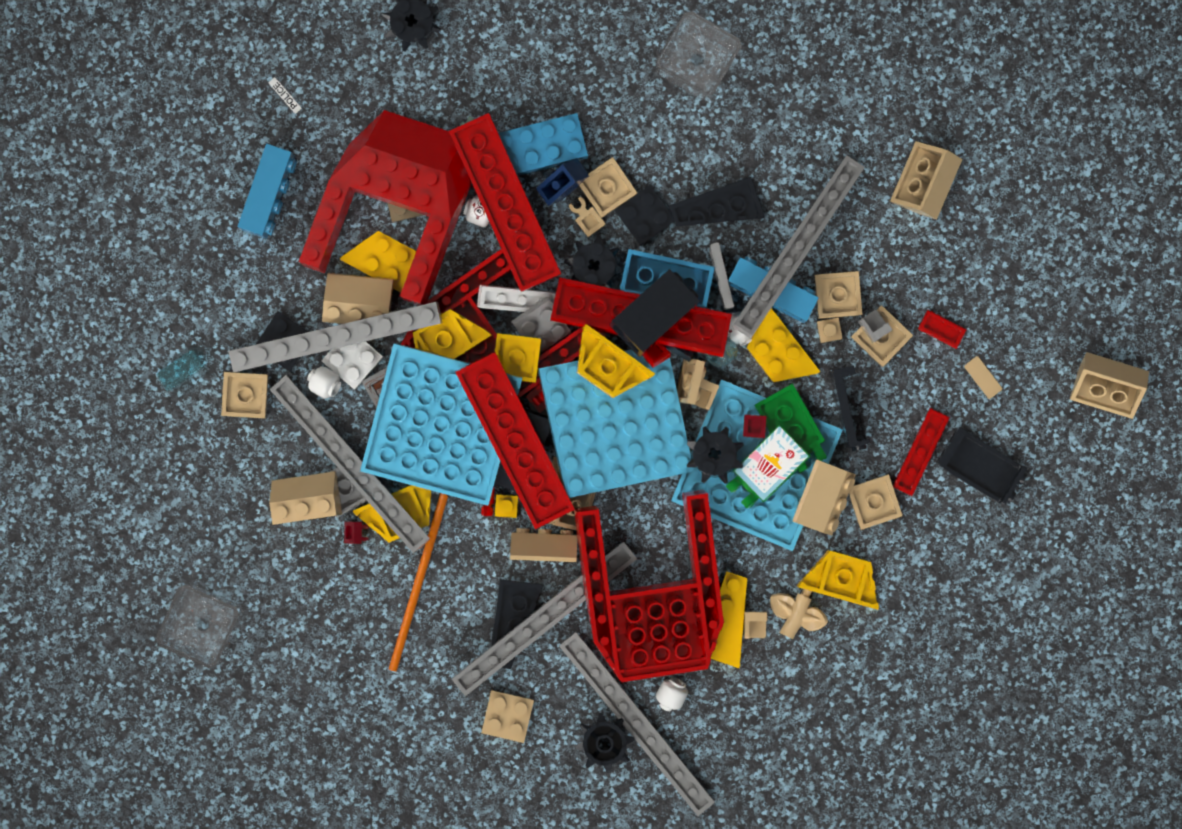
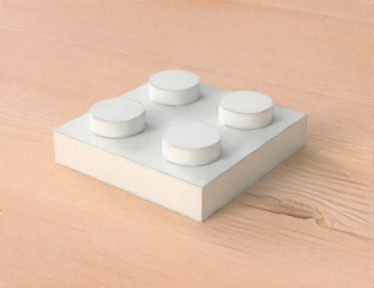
(353, 362)

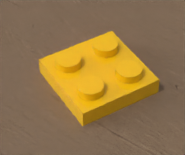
(519, 355)

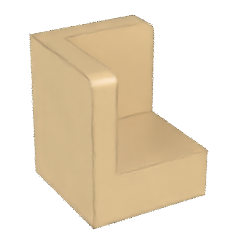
(708, 393)
(755, 624)

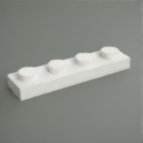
(510, 298)

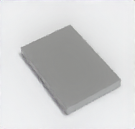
(721, 276)

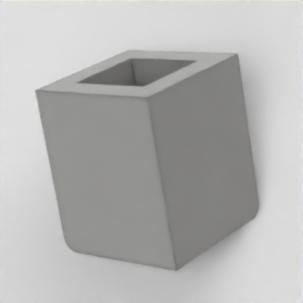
(874, 326)

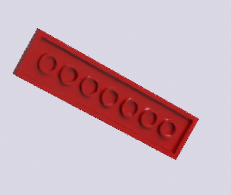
(505, 202)
(597, 306)
(514, 440)

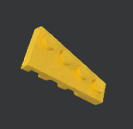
(733, 607)

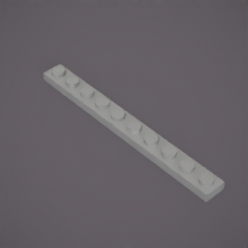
(798, 247)
(335, 336)
(349, 464)
(536, 625)
(637, 724)

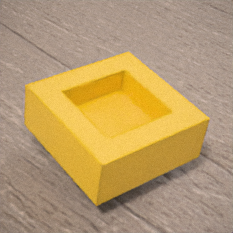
(506, 506)

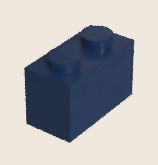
(562, 182)

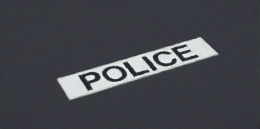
(288, 99)

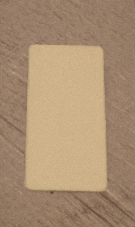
(983, 377)

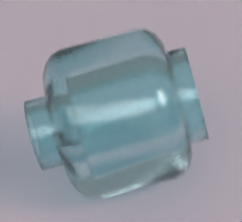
(730, 355)

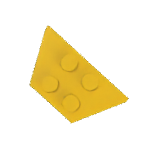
(382, 258)
(451, 337)
(779, 351)
(608, 365)
(415, 502)
(842, 579)

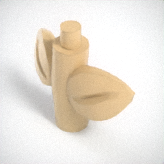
(797, 613)

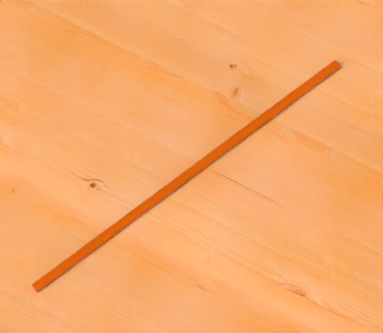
(418, 583)

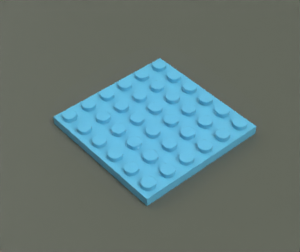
(429, 430)
(617, 439)
(766, 519)

